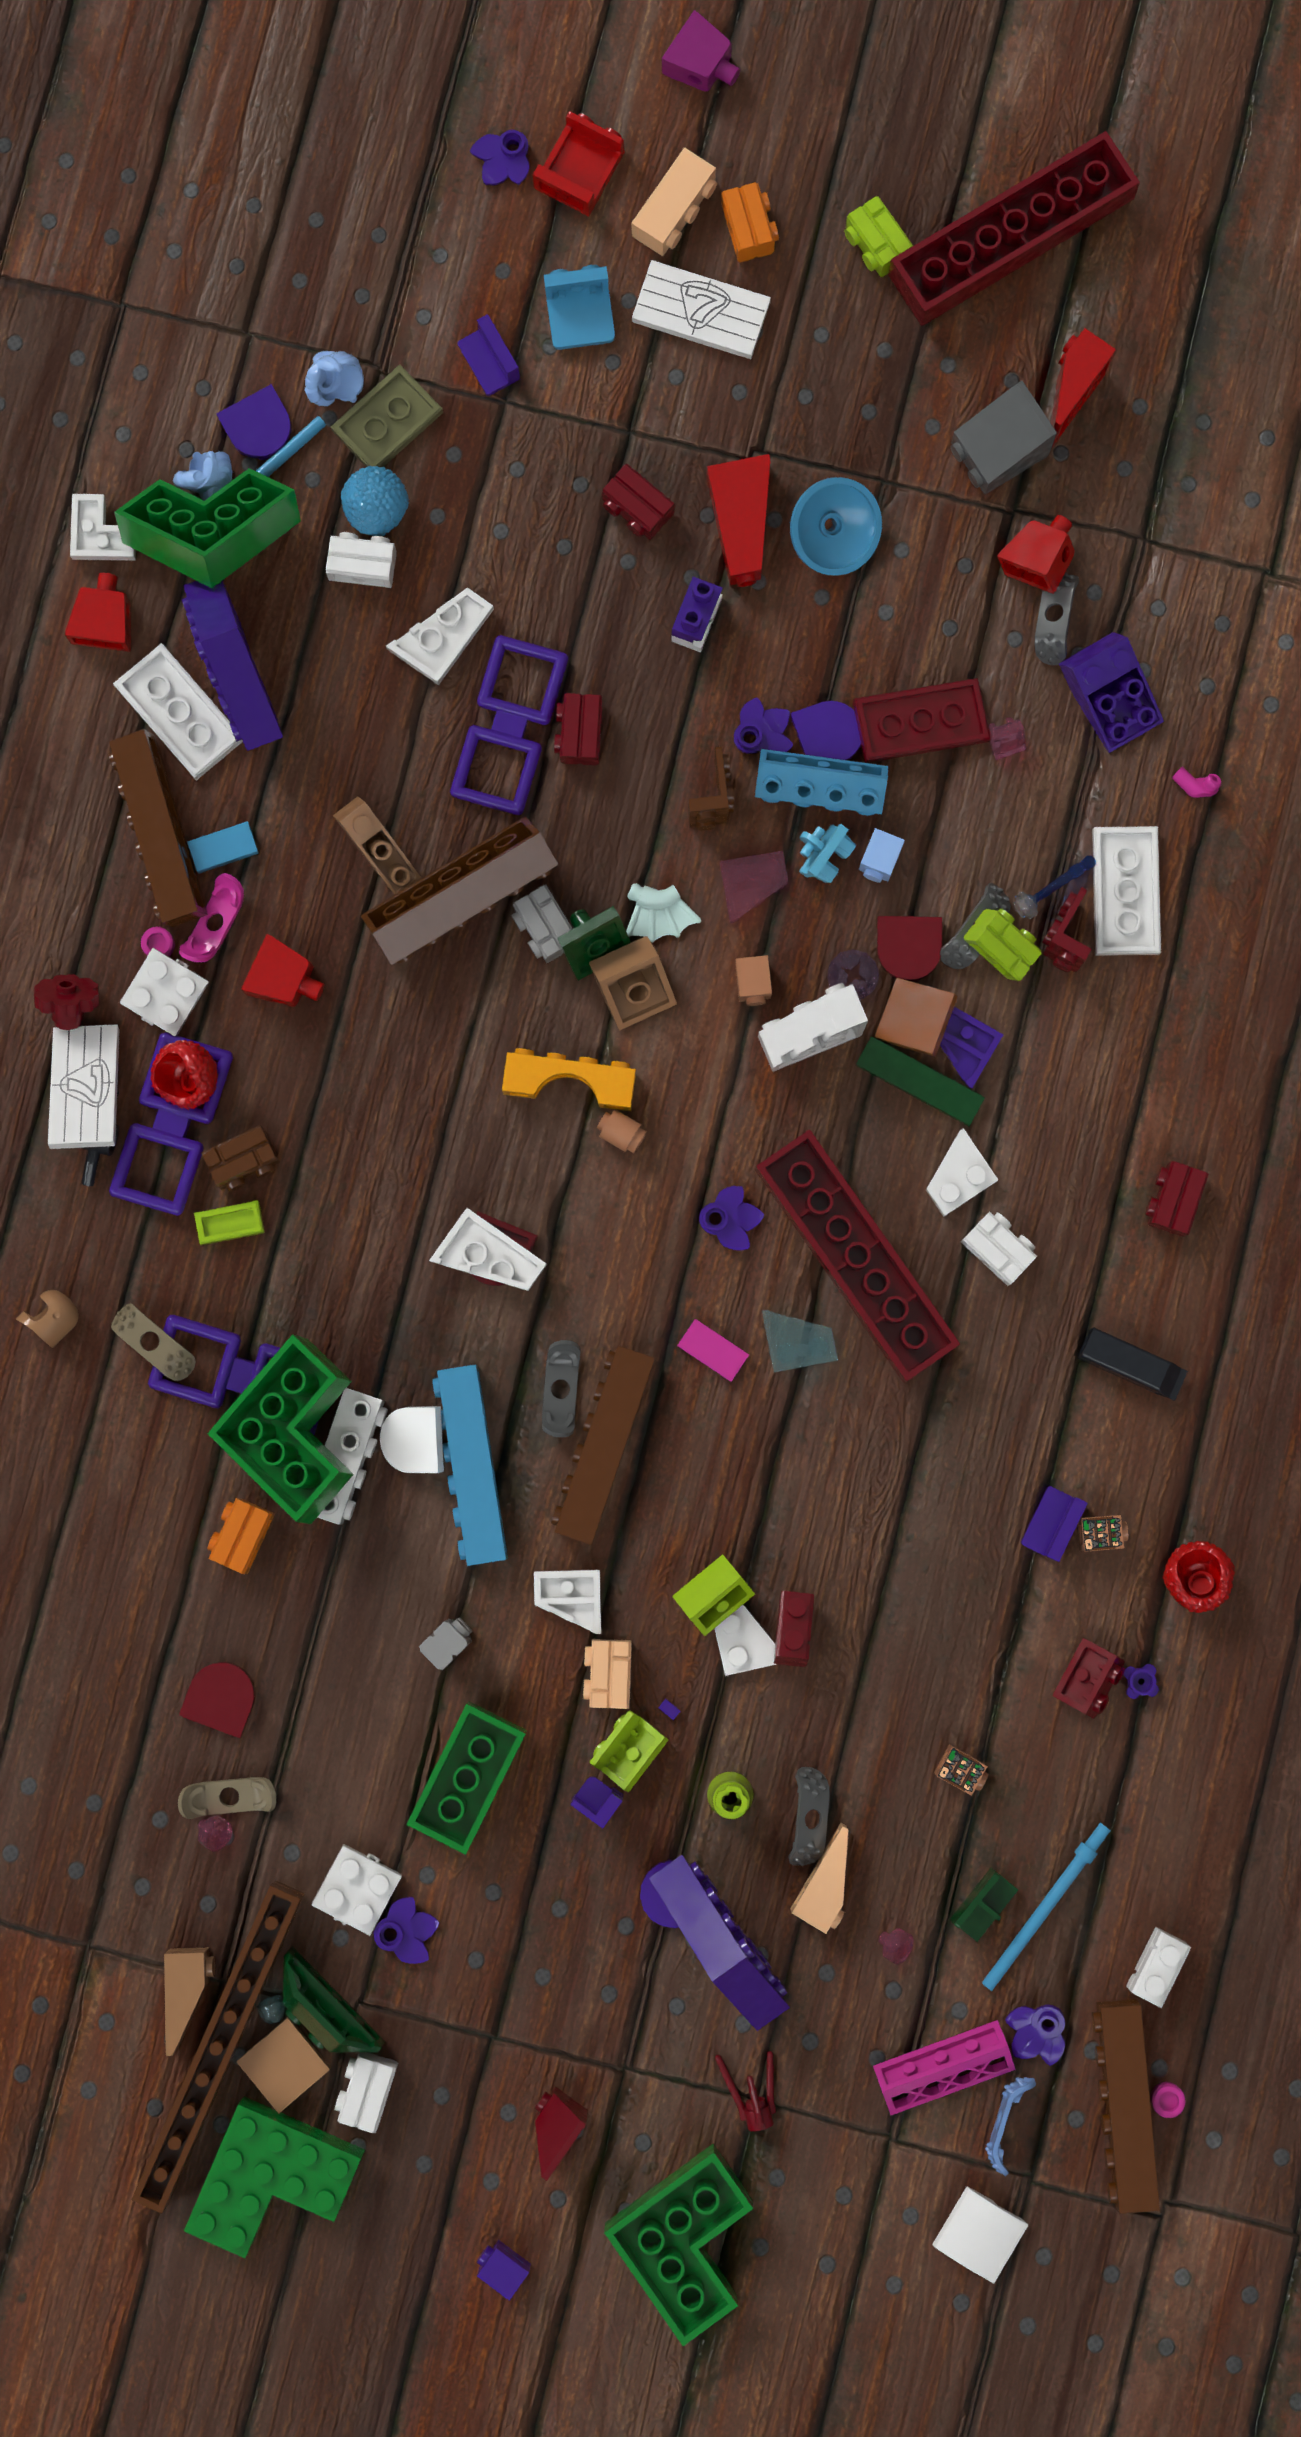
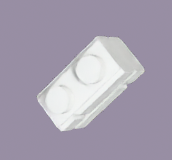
(361, 560)
(999, 1247)
(1158, 1967)
(366, 2092)

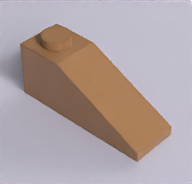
(186, 1979)

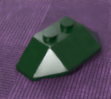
(324, 2010)

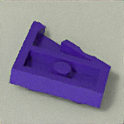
(969, 1045)

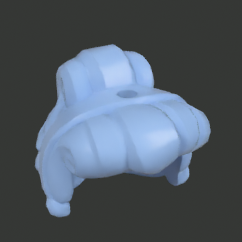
(333, 377)
(206, 474)

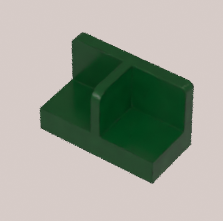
(984, 1904)

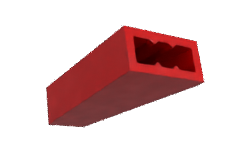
(740, 506)

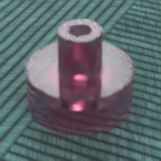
(214, 1833)
(896, 1945)

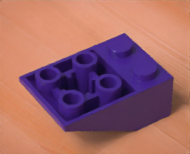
(1112, 690)

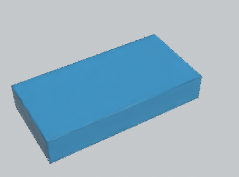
(223, 847)

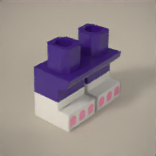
(696, 614)

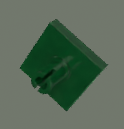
(592, 939)

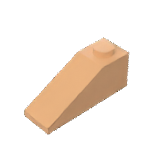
(823, 1892)

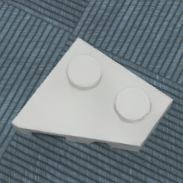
(960, 1175)
(571, 1596)
(743, 1643)

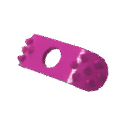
(226, 901)

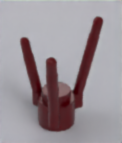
(757, 2111)

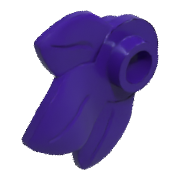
(500, 161)
(765, 726)
(736, 1218)
(411, 1931)
(1034, 2037)

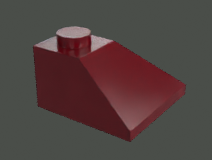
(557, 2127)

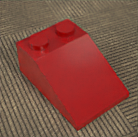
(1081, 371)

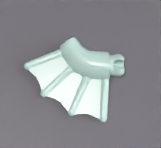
(658, 912)

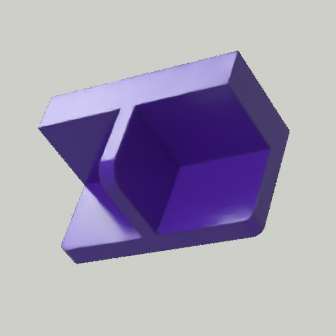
(597, 1801)

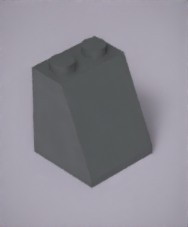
(1003, 439)

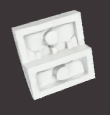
(980, 2234)

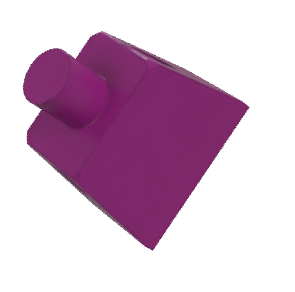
(700, 55)

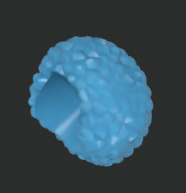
(374, 500)

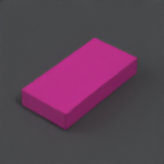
(713, 1350)

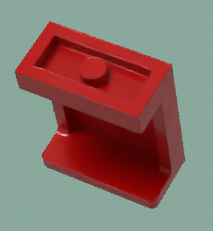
(580, 163)

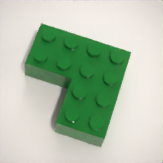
(212, 535)
(271, 1428)
(266, 2158)
(665, 2239)

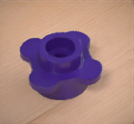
(1147, 1688)

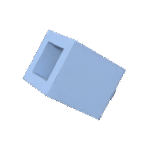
(881, 856)

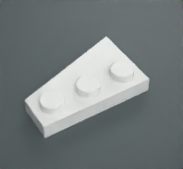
(441, 638)

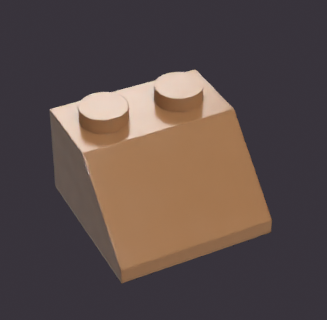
(633, 983)

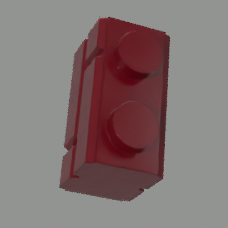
(637, 502)
(580, 729)
(1177, 1198)
(793, 1629)

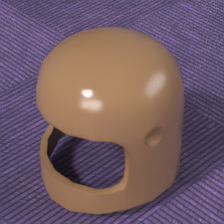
(55, 1320)

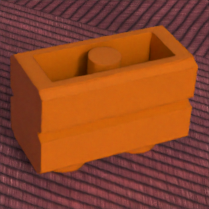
(748, 221)
(240, 1536)

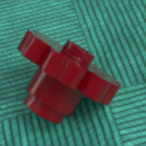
(66, 999)

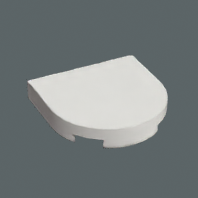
(413, 1439)

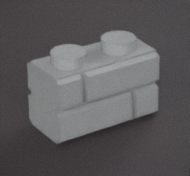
(543, 922)
(446, 1642)

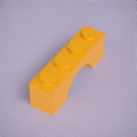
(528, 1074)

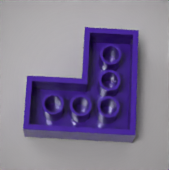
(230, 664)
(719, 1943)

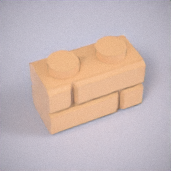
(609, 1673)

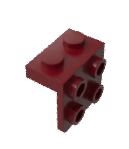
(1064, 950)

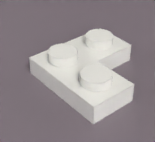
(91, 536)

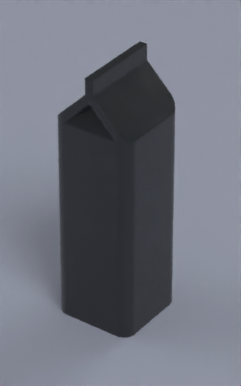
(1132, 1363)

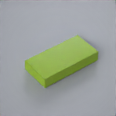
(229, 1223)

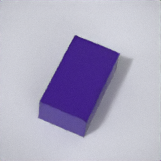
(669, 1709)

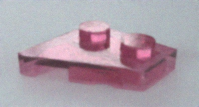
(751, 881)

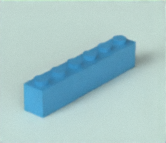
(471, 1464)

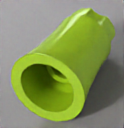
(722, 1786)

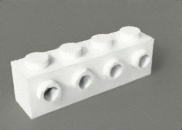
(351, 1443)

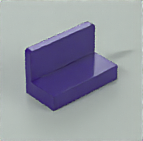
(489, 357)
(1053, 1523)

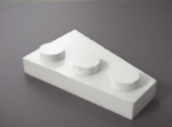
(488, 1253)

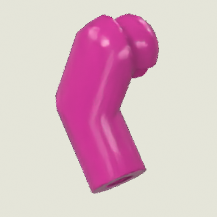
(1197, 787)

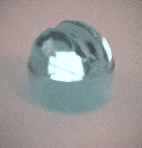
(271, 2009)

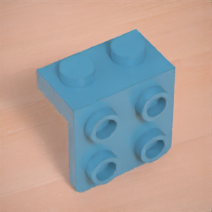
(579, 307)

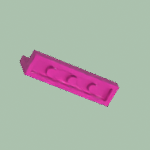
(943, 2063)

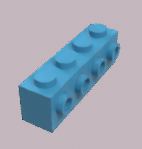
(821, 782)

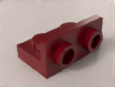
(1089, 1678)

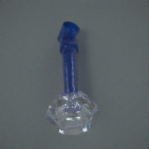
(1027, 905)

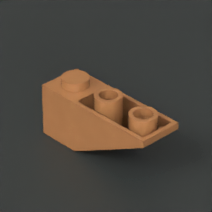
(376, 845)

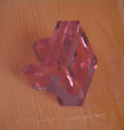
(1007, 738)

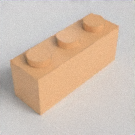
(674, 202)

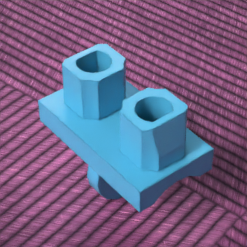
(834, 841)

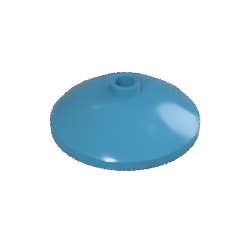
(853, 531)

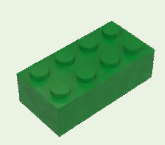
(467, 1777)

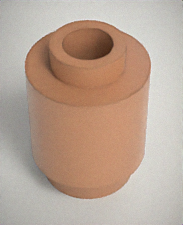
(621, 1131)

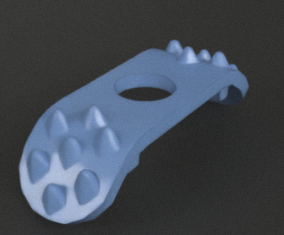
(1012, 2094)

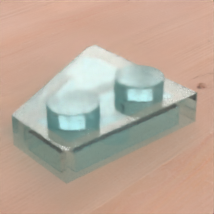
(797, 1342)

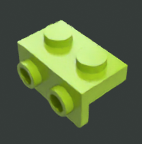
(628, 1750)

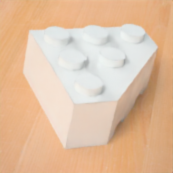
(814, 1027)

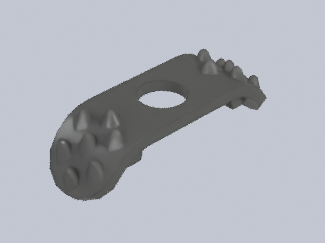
(1052, 636)
(957, 951)
(561, 1364)
(813, 1794)

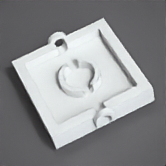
(164, 992)
(356, 1889)

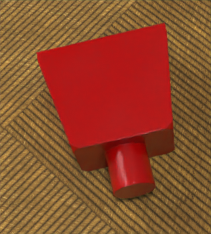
(1039, 554)
(101, 616)
(281, 975)

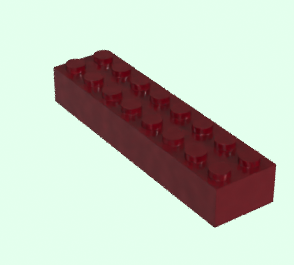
(1013, 228)
(856, 1256)

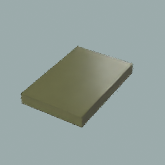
(387, 419)

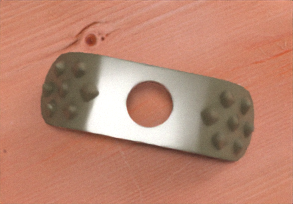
(168, 1357)
(204, 1797)

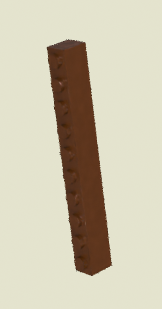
(218, 2047)

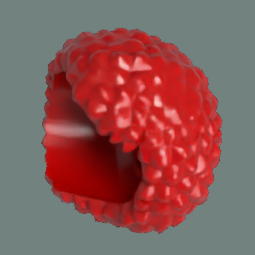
(184, 1074)
(1199, 1576)

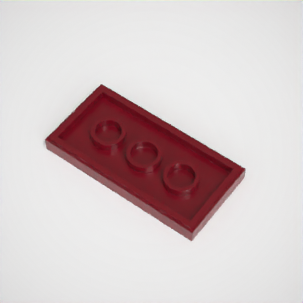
(921, 720)

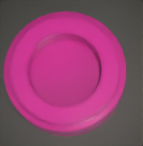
(159, 939)
(1167, 2099)

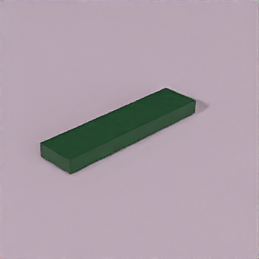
(920, 1081)

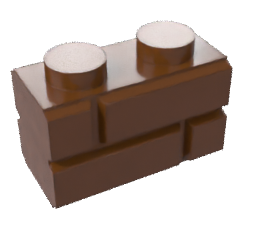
(241, 1158)

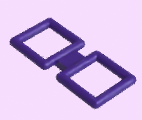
(509, 725)
(170, 1130)
(234, 1372)

